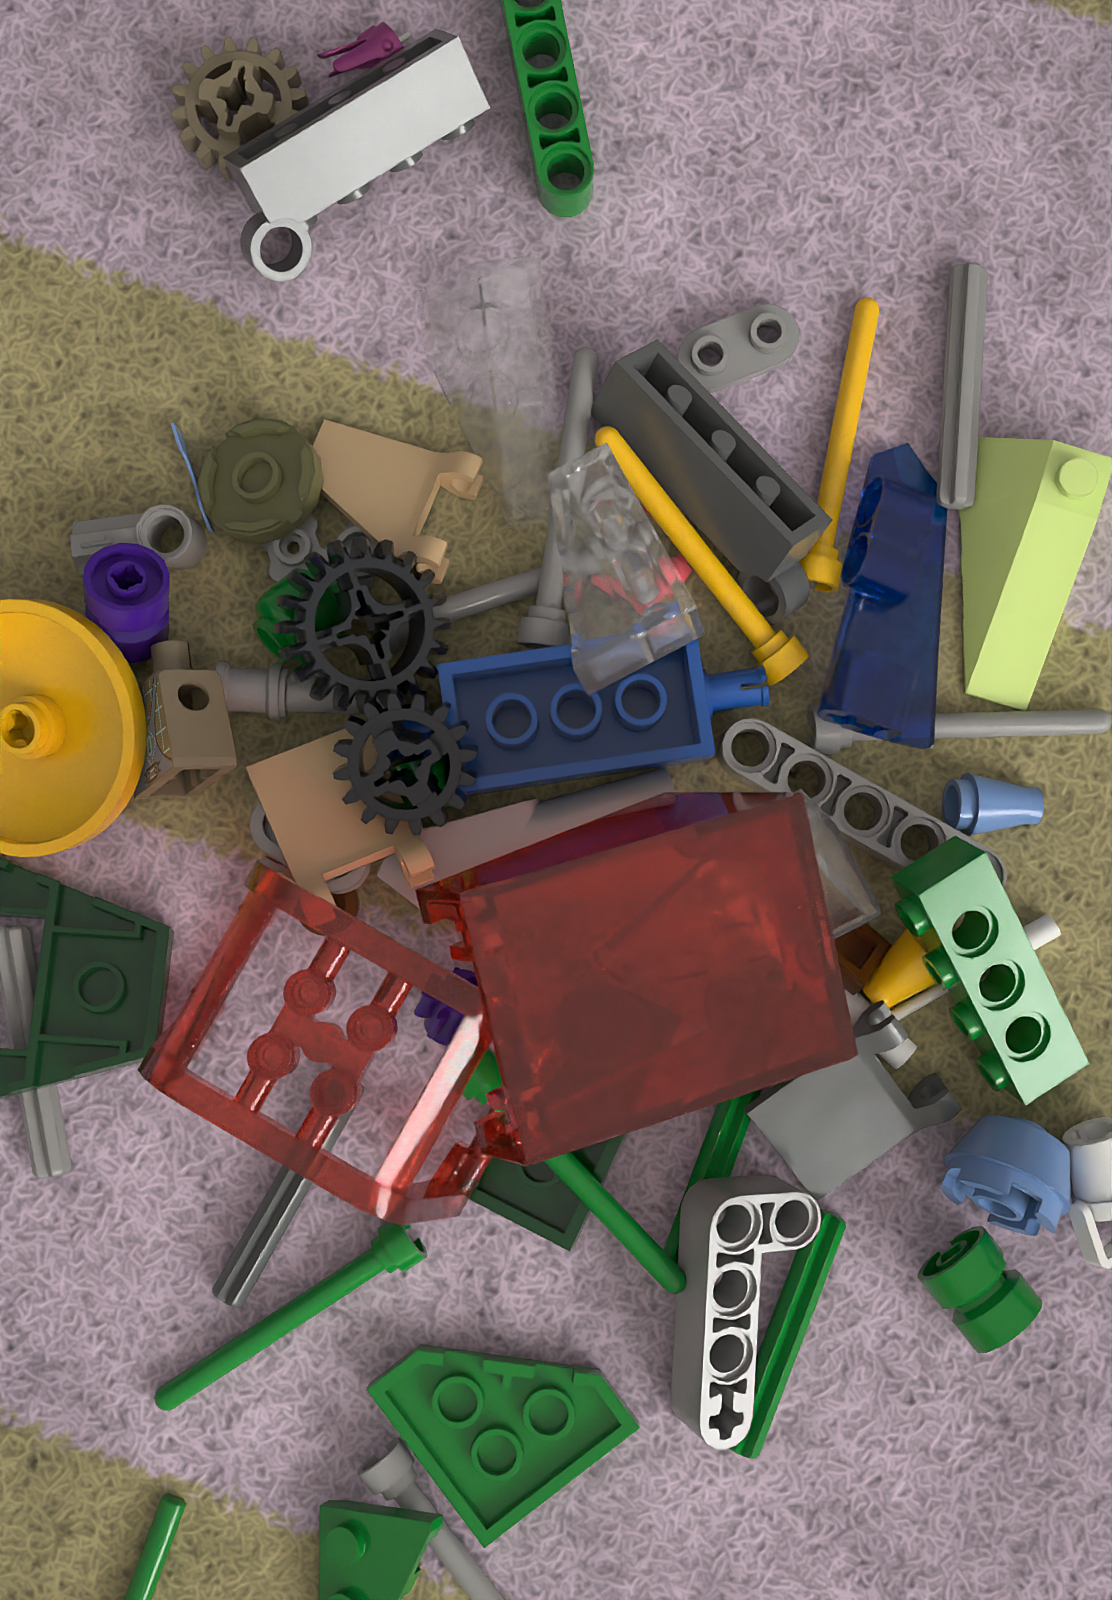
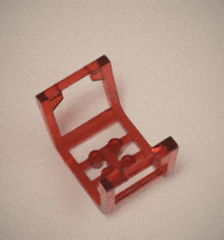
(339, 1089)

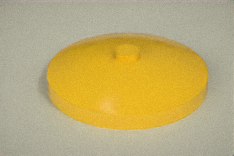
(66, 729)

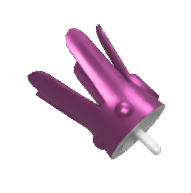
(369, 49)

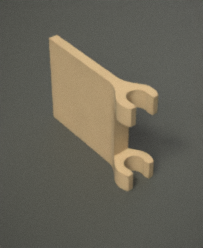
(317, 829)

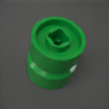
(987, 1300)

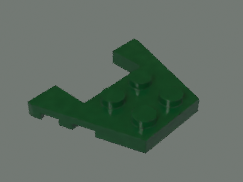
(95, 983)

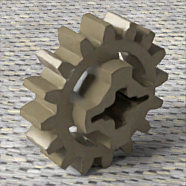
(223, 86)

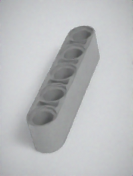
(835, 787)

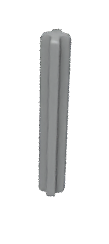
(962, 386)
(42, 1106)

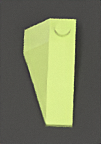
(1022, 557)

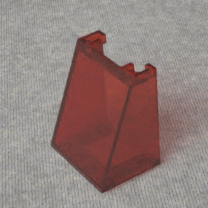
(648, 967)

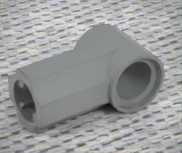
(140, 529)

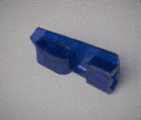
(889, 629)

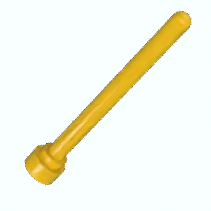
(822, 560)
(772, 648)

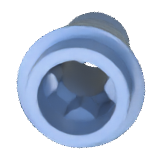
(986, 804)

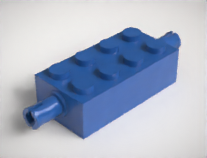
(544, 729)

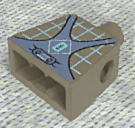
(186, 726)

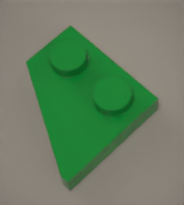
(371, 1549)

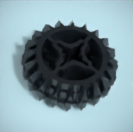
(374, 653)

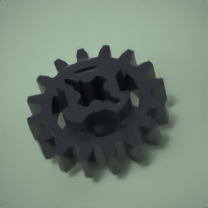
(420, 788)

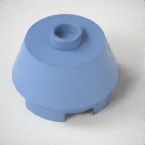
(1011, 1173)

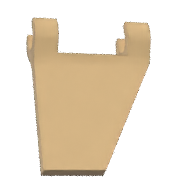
(391, 488)

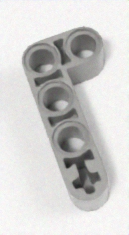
(716, 1386)

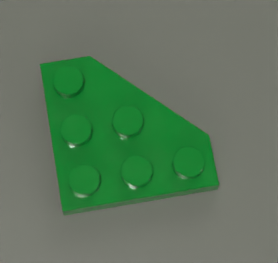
(500, 1427)

